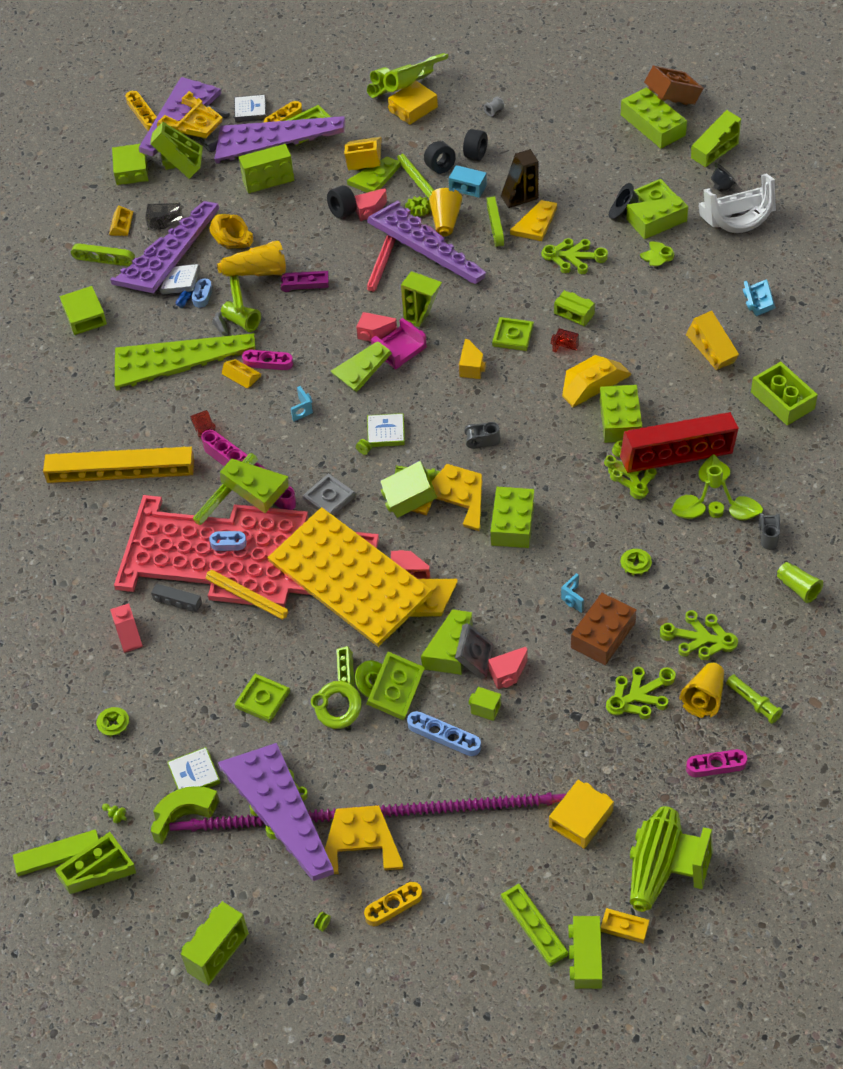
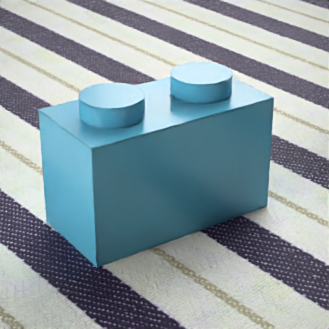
(468, 181)

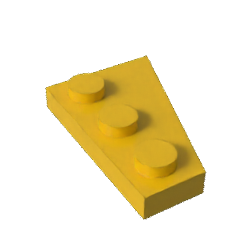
(536, 221)

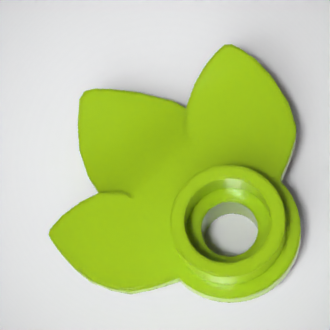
(657, 254)

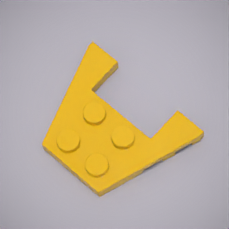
(198, 121)
(461, 489)
(361, 830)

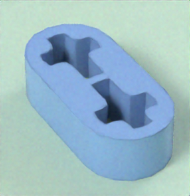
(199, 292)
(228, 541)

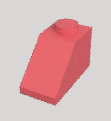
(370, 203)
(375, 325)
(411, 563)
(126, 628)
(507, 667)

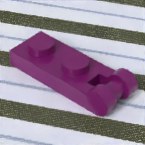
(304, 280)

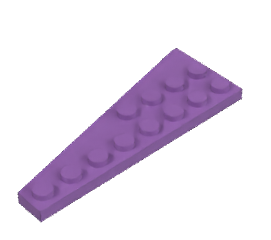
(177, 110)
(254, 137)
(409, 230)
(162, 256)
(274, 797)

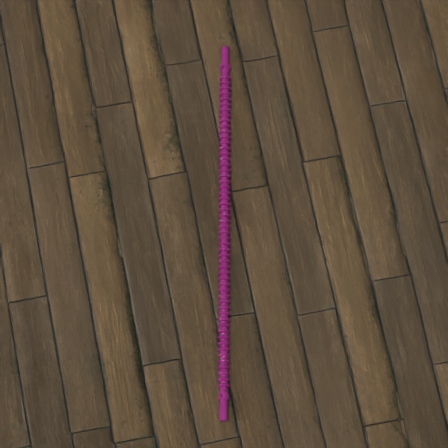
(547, 798)

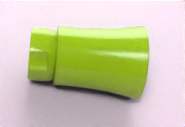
(248, 320)
(800, 582)

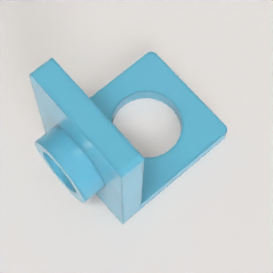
(306, 403)
(570, 597)

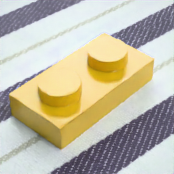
(624, 925)

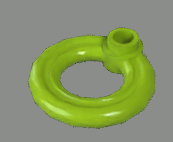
(330, 689)

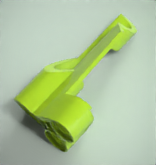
(388, 80)

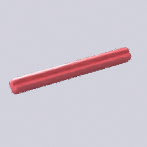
(380, 263)

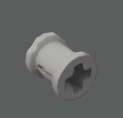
(494, 106)

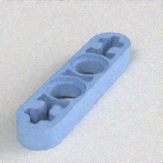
(442, 736)

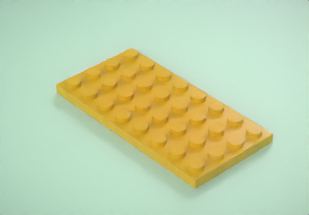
(350, 576)

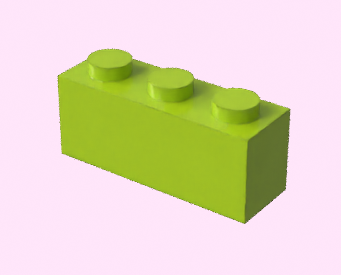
(586, 952)

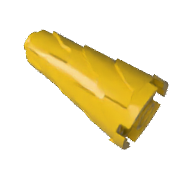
(256, 261)

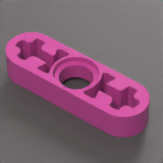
(255, 355)
(711, 770)

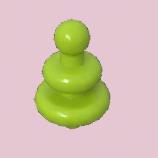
(115, 813)

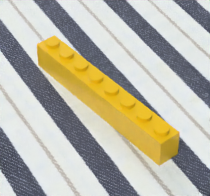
(118, 464)

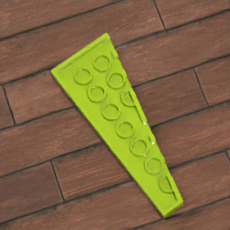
(169, 358)

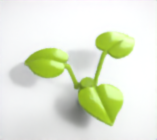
(714, 474)

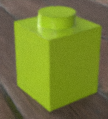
(485, 703)

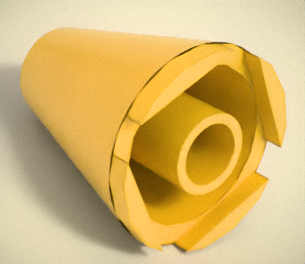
(445, 209)
(704, 691)

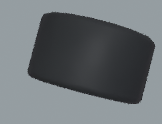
(475, 144)
(432, 153)
(341, 201)

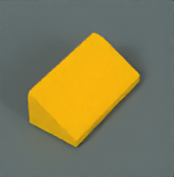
(121, 222)
(240, 373)

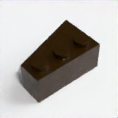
(522, 180)

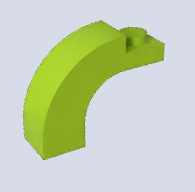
(179, 803)

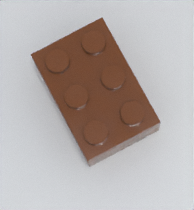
(673, 85)
(603, 628)

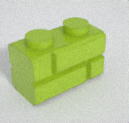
(574, 308)

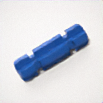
(184, 296)

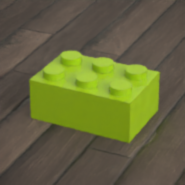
(266, 168)
(784, 393)
(619, 411)
(512, 517)
(214, 943)

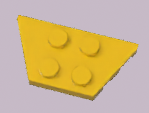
(438, 600)

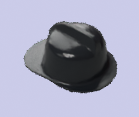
(722, 178)
(625, 196)

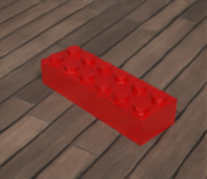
(678, 442)

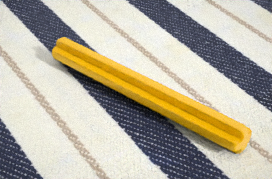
(246, 594)

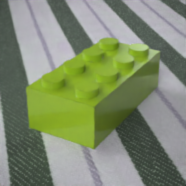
(653, 117)

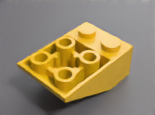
(363, 153)

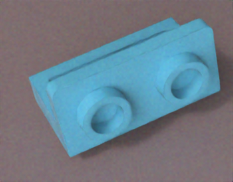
(759, 297)

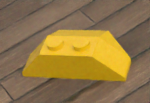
(588, 376)

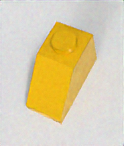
(471, 361)

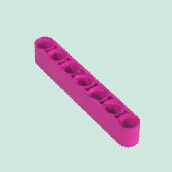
(224, 451)

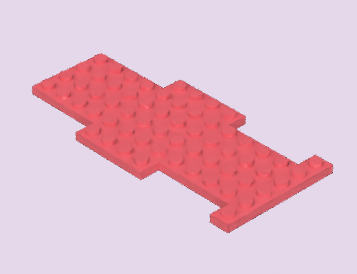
(180, 550)

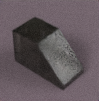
(162, 215)

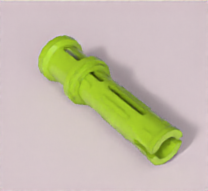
(761, 704)

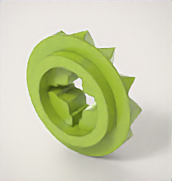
(418, 210)
(629, 558)
(112, 714)

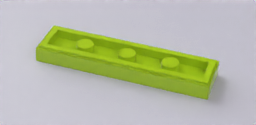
(52, 853)
(534, 925)

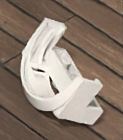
(719, 210)

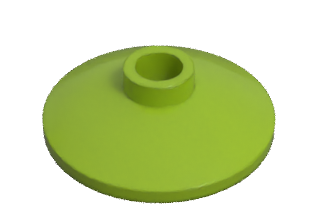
(367, 671)

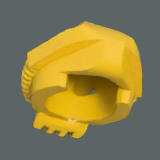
(231, 231)

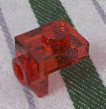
(565, 339)
(202, 422)

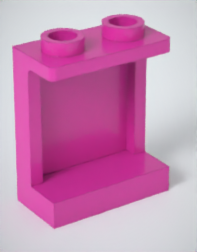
(403, 343)

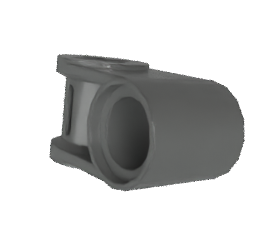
(484, 435)
(769, 530)

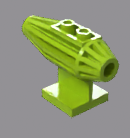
(664, 850)

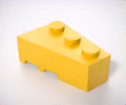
(712, 340)

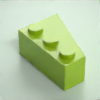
(717, 139)
(657, 215)
(442, 649)

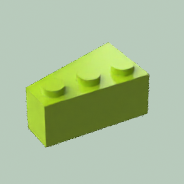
(178, 149)
(418, 297)
(254, 483)
(95, 865)

